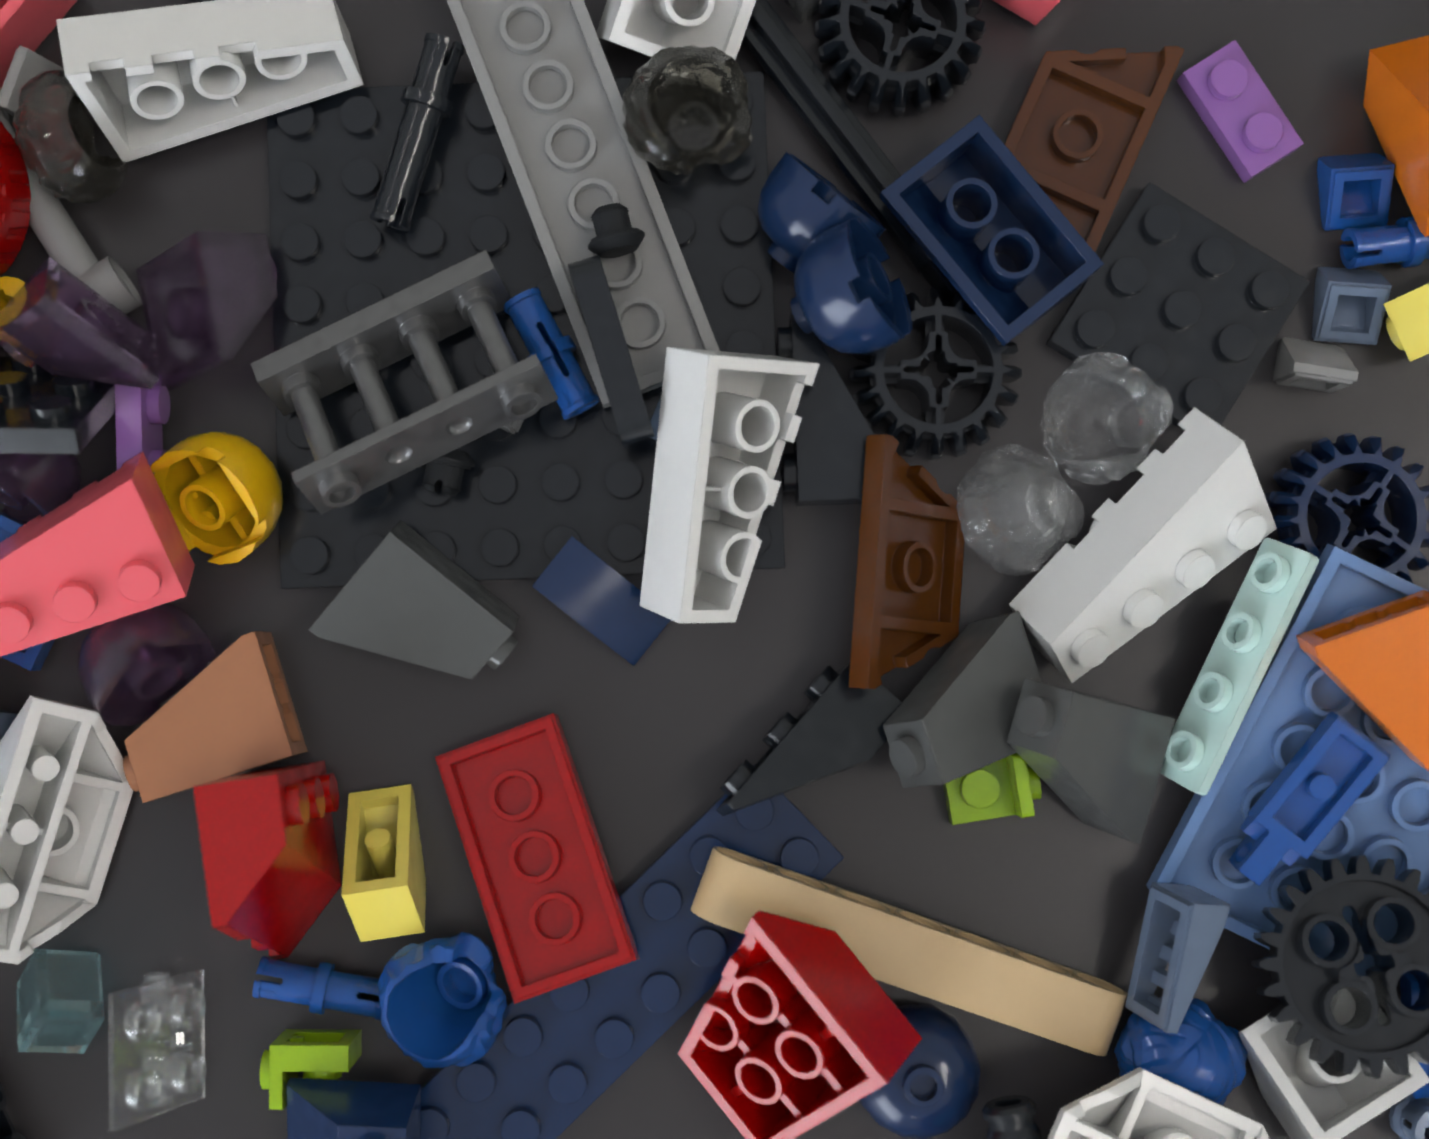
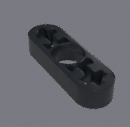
(610, 350)

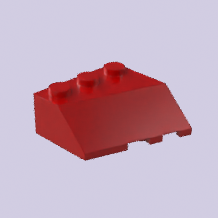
(269, 852)
(794, 1031)

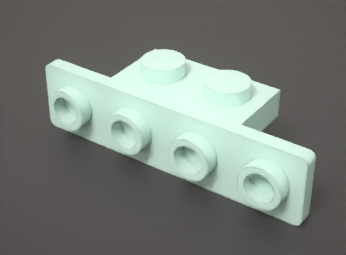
(1237, 664)

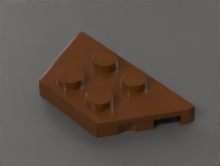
(1087, 127)
(904, 566)

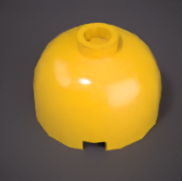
(220, 494)

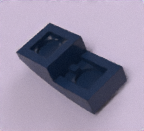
(600, 600)

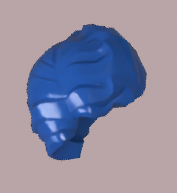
(442, 1001)
(1200, 1057)

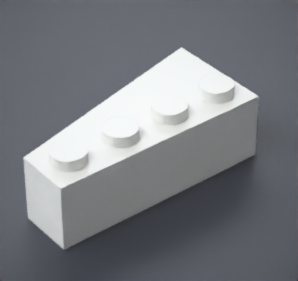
(203, 67)
(715, 476)
(1149, 550)

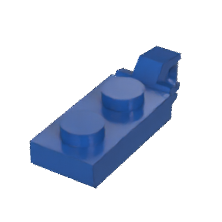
(1308, 797)

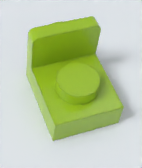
(993, 792)
(310, 1051)

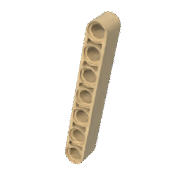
(920, 952)

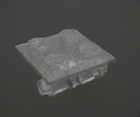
(156, 1047)

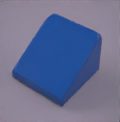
(1354, 190)

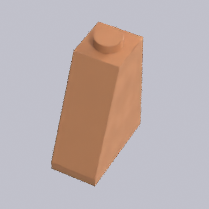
(218, 724)

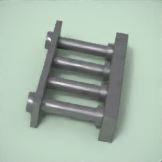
(383, 335)

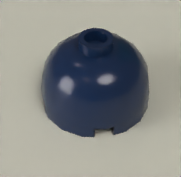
(801, 205)
(847, 292)
(935, 1081)

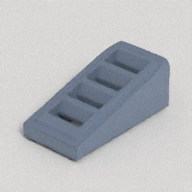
(1181, 930)

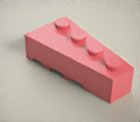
(92, 560)

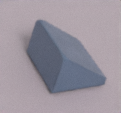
(1349, 305)

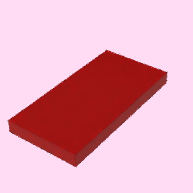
(536, 858)

